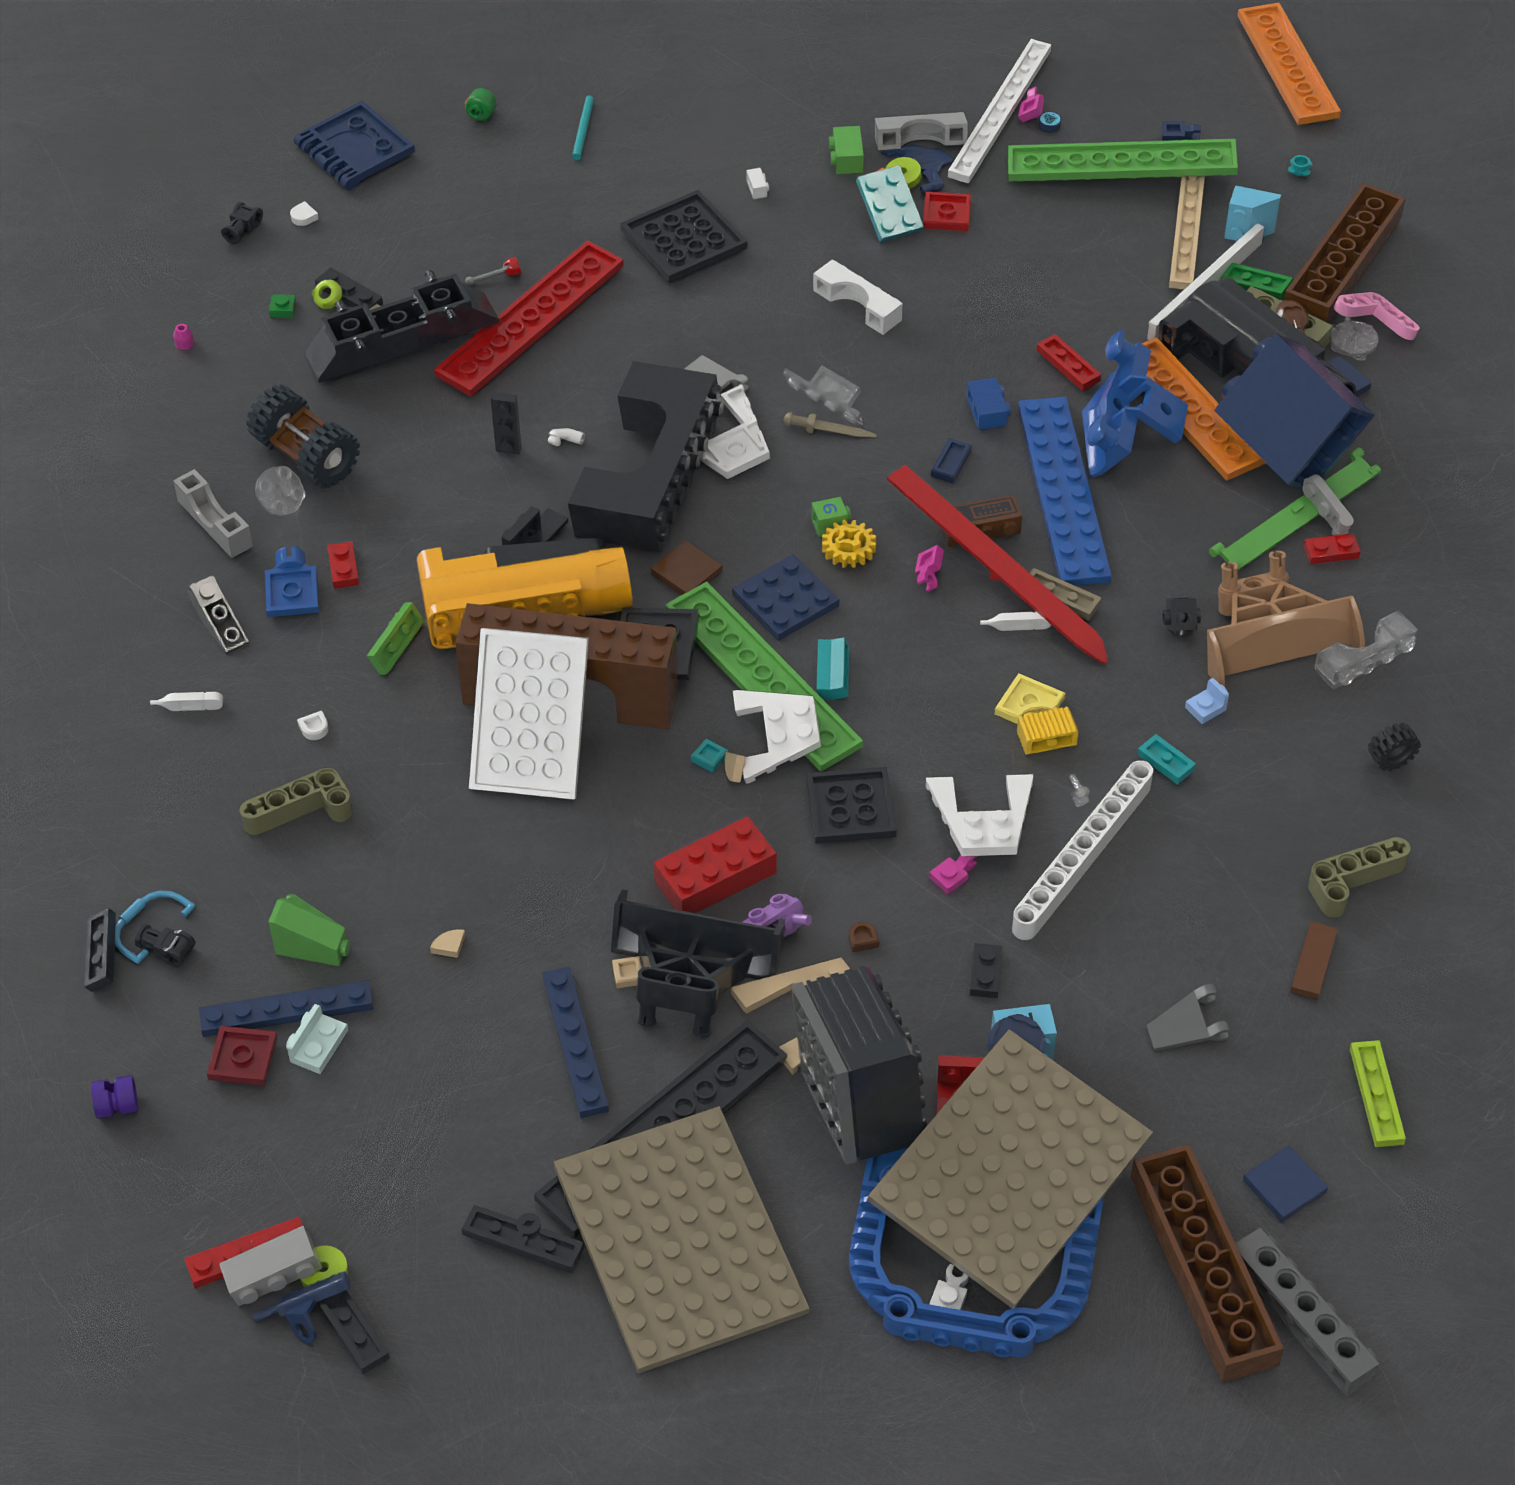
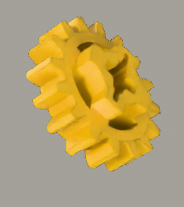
(849, 543)

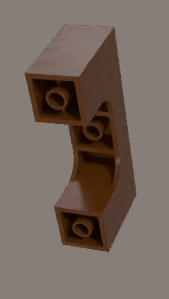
(625, 656)

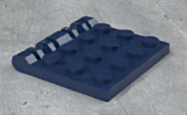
(354, 144)

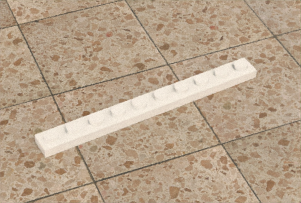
(999, 111)

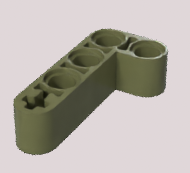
(297, 799)
(1334, 876)

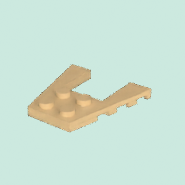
(759, 992)

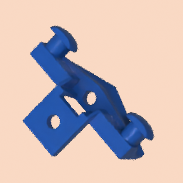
(1111, 430)

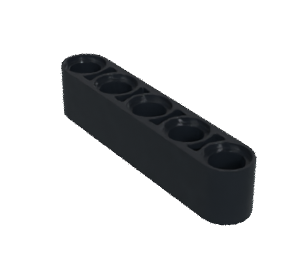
(537, 551)

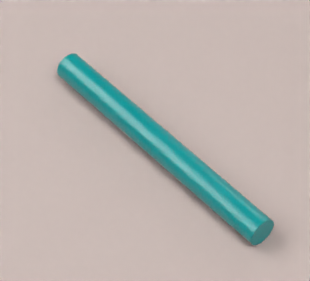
(583, 126)

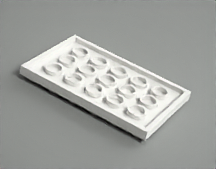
(528, 713)

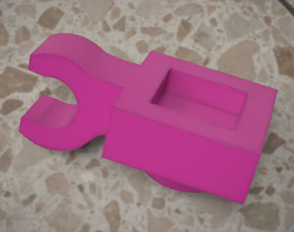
(1032, 106)
(927, 565)
(952, 874)

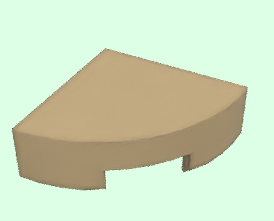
(734, 766)
(448, 943)

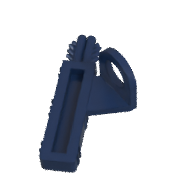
(299, 1304)

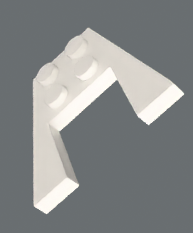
(741, 446)
(984, 831)

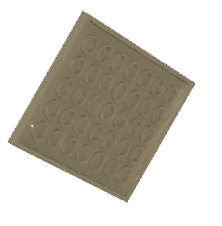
(1010, 1168)
(680, 1239)

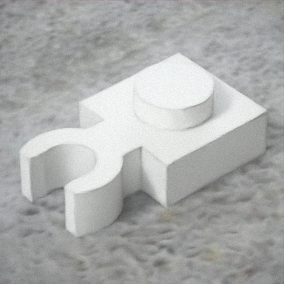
(950, 1293)

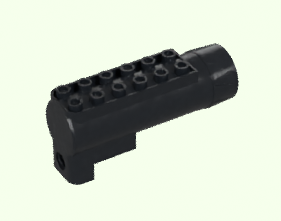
(1224, 326)

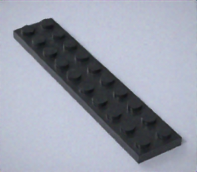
(713, 1081)

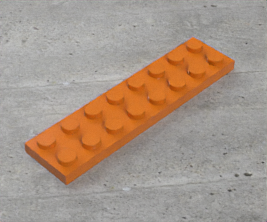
(1289, 64)
(1202, 425)

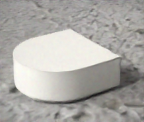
(303, 214)
(313, 726)

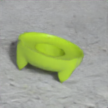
(336, 294)

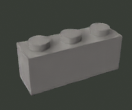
(270, 1266)

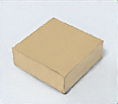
(626, 971)

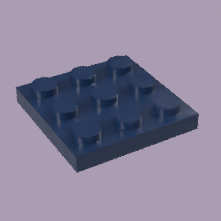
(785, 597)

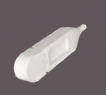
(1017, 621)
(190, 701)

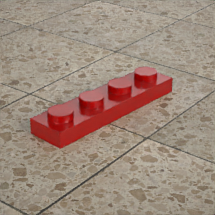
(205, 1266)

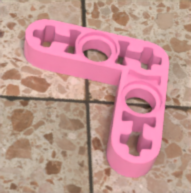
(1375, 304)

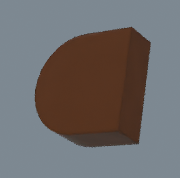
(863, 937)

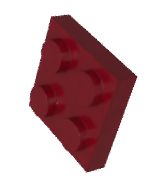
(242, 1055)

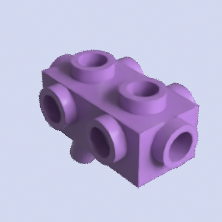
(780, 907)

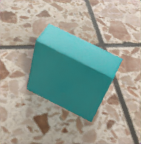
(709, 755)

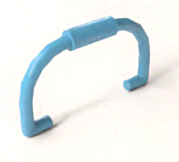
(135, 908)

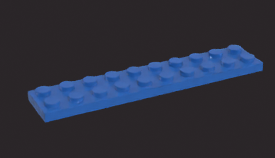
(1064, 491)

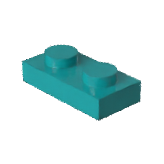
(1166, 759)

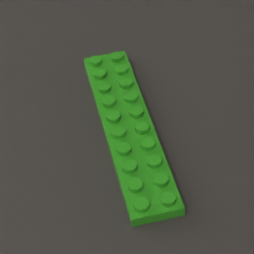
(1122, 160)
(759, 668)

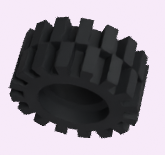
(1394, 746)

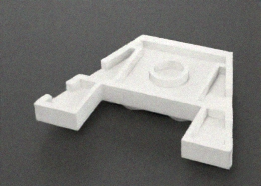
(789, 726)

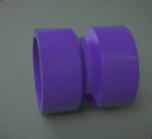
(114, 1096)

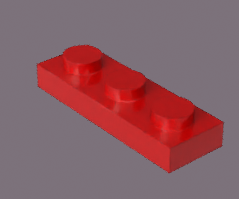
(1068, 362)

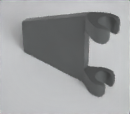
(1185, 1024)

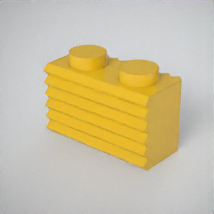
(1047, 730)

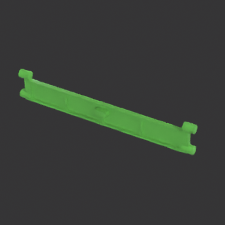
(1295, 515)

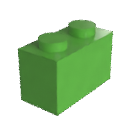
(847, 150)

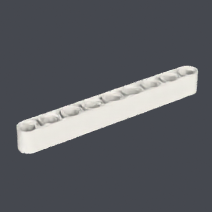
(1082, 850)

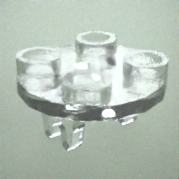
(1354, 339)
(270, 497)

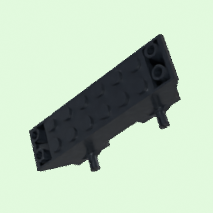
(366, 337)

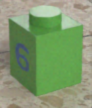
(829, 512)

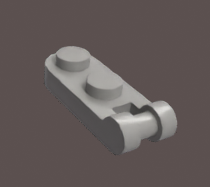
(1328, 504)

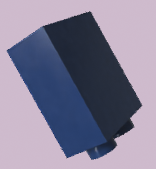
(1292, 410)

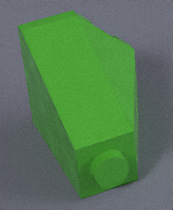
(306, 932)

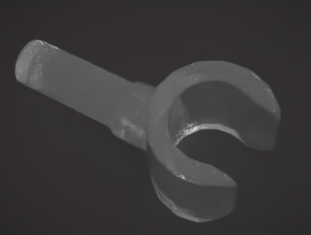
(1080, 794)

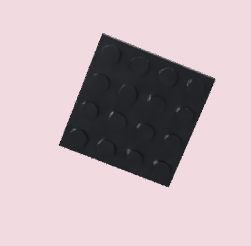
(683, 236)

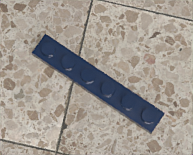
(286, 1007)
(575, 1042)

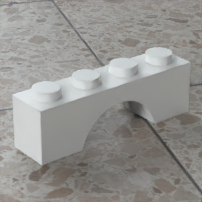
(837, 282)

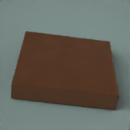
(686, 568)

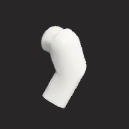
(565, 434)

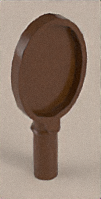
(1294, 313)

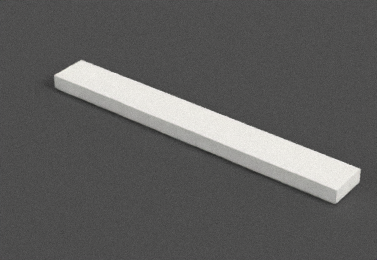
(1235, 254)

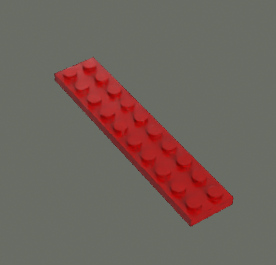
(528, 318)

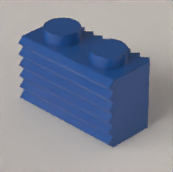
(988, 403)

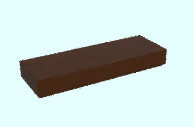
(1314, 960)

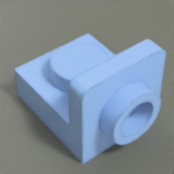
(1209, 702)

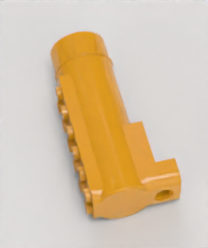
(565, 585)

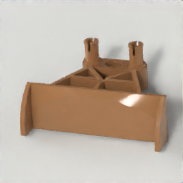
(1275, 621)

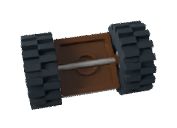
(286, 424)

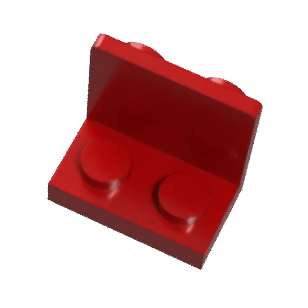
(952, 1074)

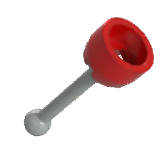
(510, 268)

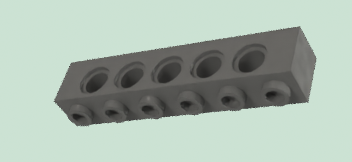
(1346, 1373)

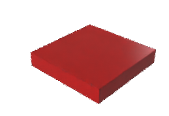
(946, 211)

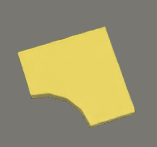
(1027, 696)

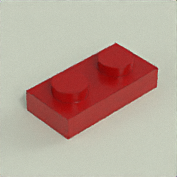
(1332, 548)
(343, 564)

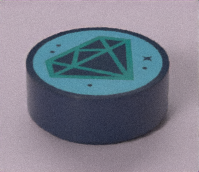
(1050, 121)

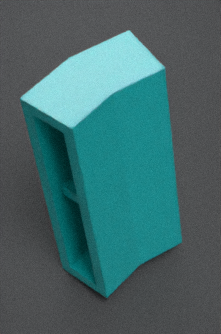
(833, 669)

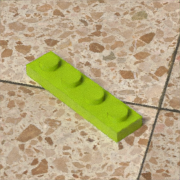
(1377, 1094)

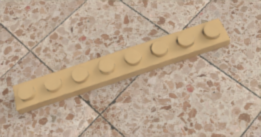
(1186, 232)

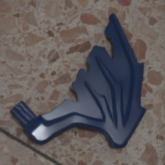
(930, 162)

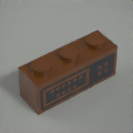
(992, 516)

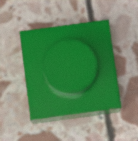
(282, 306)

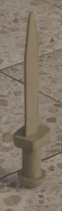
(811, 424)

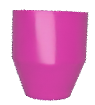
(183, 337)

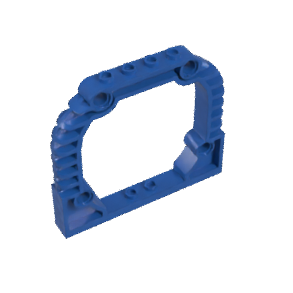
(959, 1327)

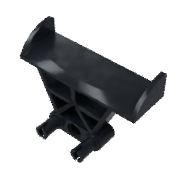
(690, 957)

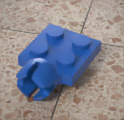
(291, 585)

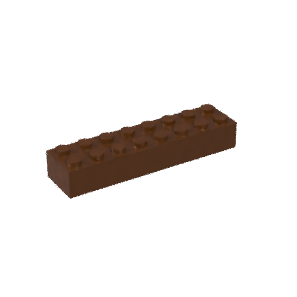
(1346, 250)
(1206, 1263)

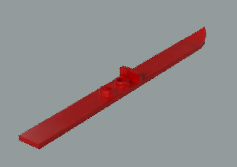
(999, 563)

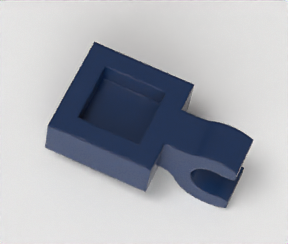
(1178, 131)

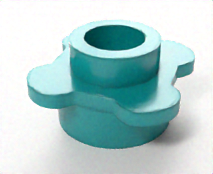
(1300, 165)

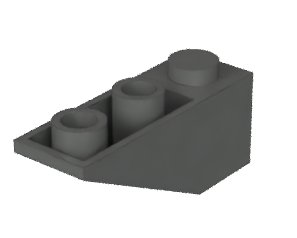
(216, 614)

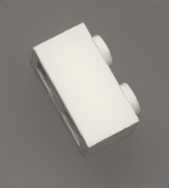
(757, 183)

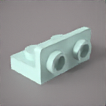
(315, 1040)

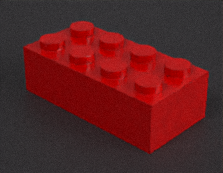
(715, 867)

